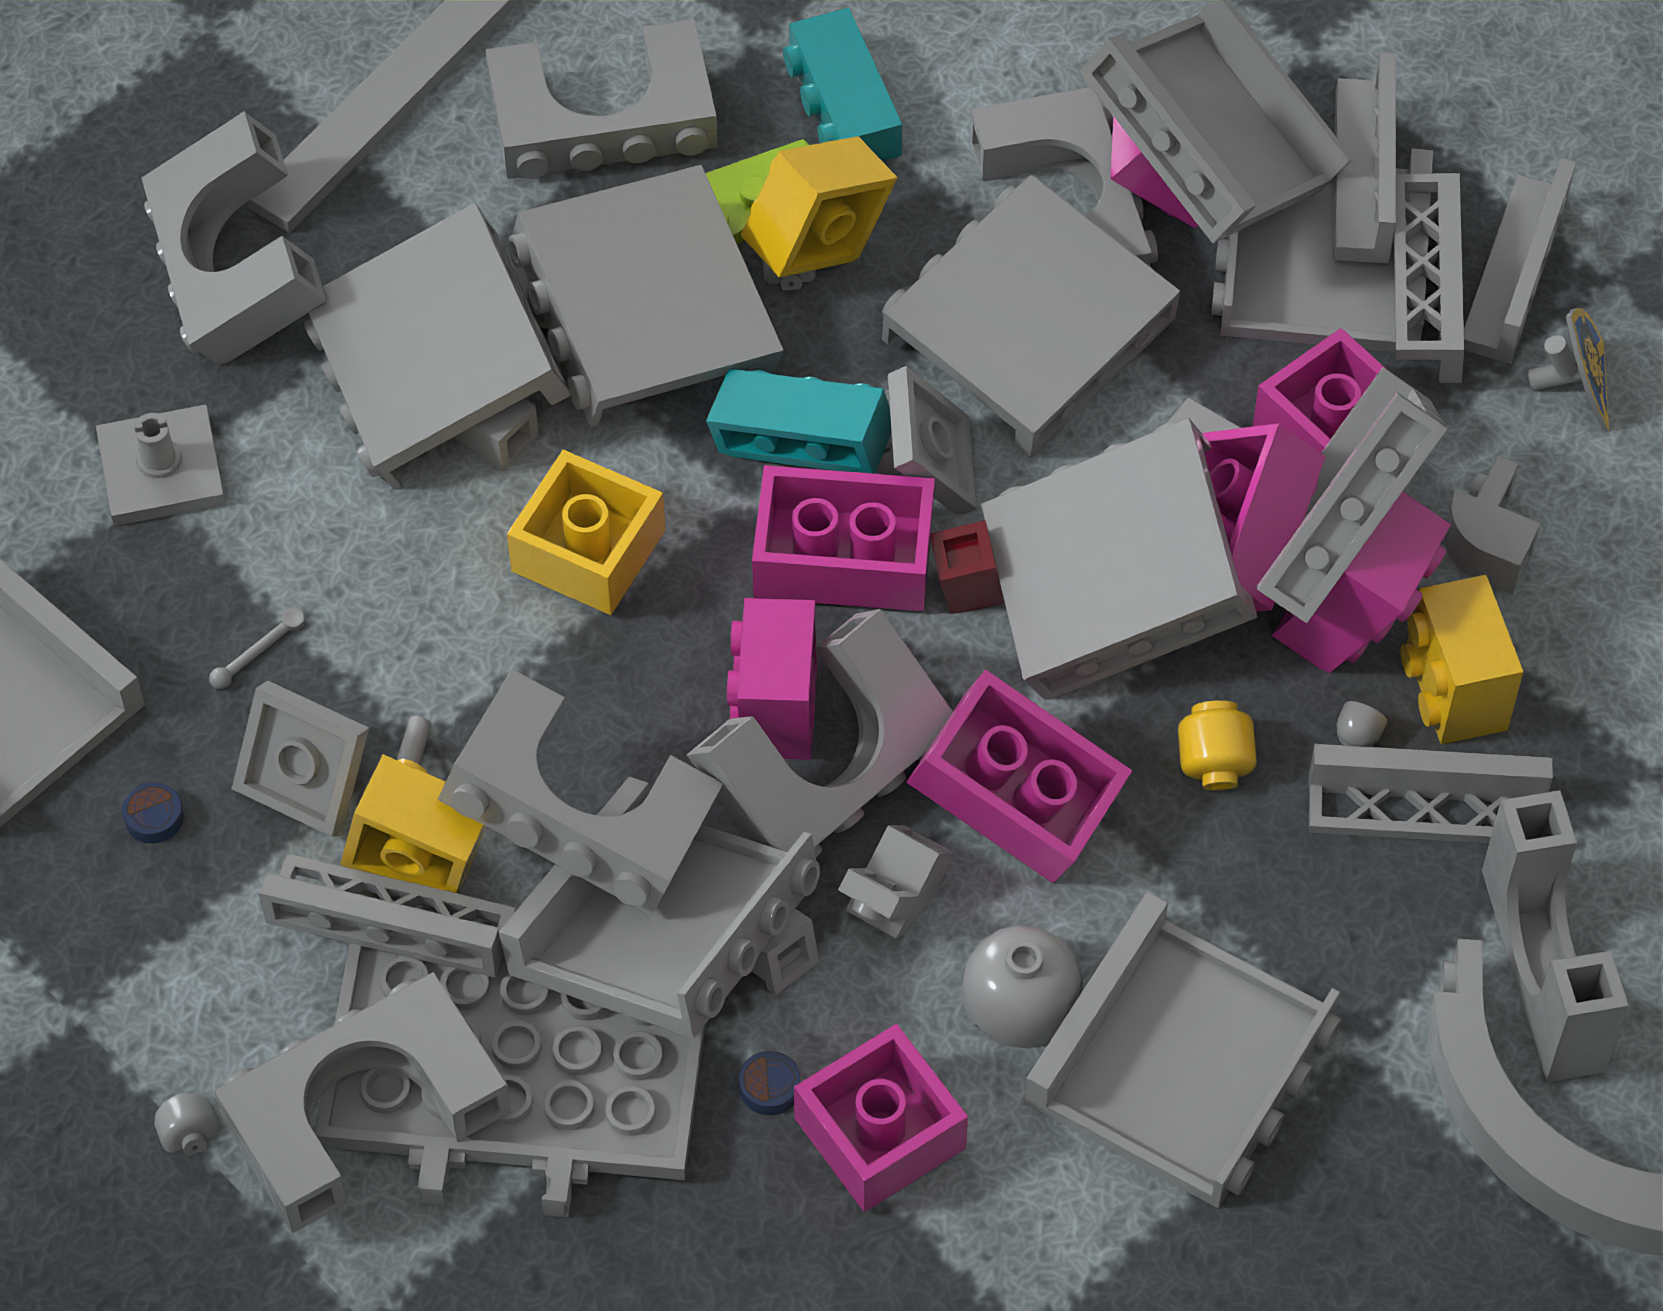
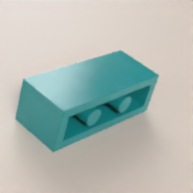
(842, 83)
(800, 421)

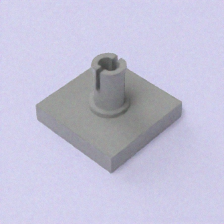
(929, 440)
(160, 465)
(300, 758)

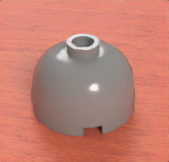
(1020, 985)

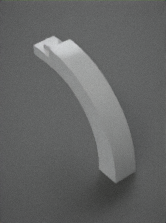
(1523, 1150)

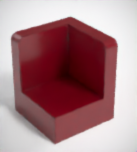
(967, 567)

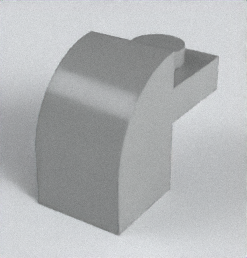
(1486, 535)
(897, 880)

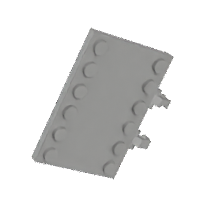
(579, 1078)

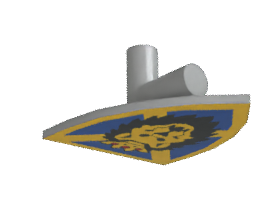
(1586, 365)

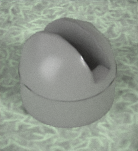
(1360, 725)

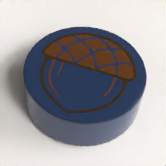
(152, 813)
(768, 1082)

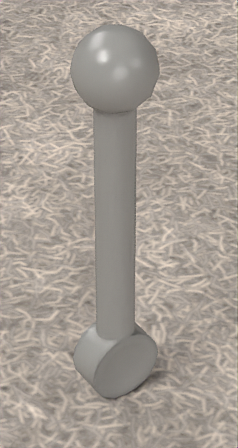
(292, 620)

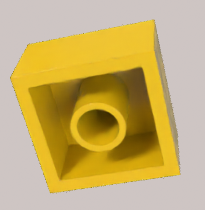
(818, 206)
(586, 532)
(1462, 660)
(408, 832)

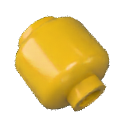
(1217, 744)

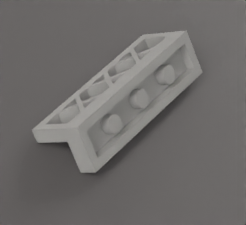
(1368, 183)
(1516, 264)
(1447, 275)
(1418, 776)
(383, 923)

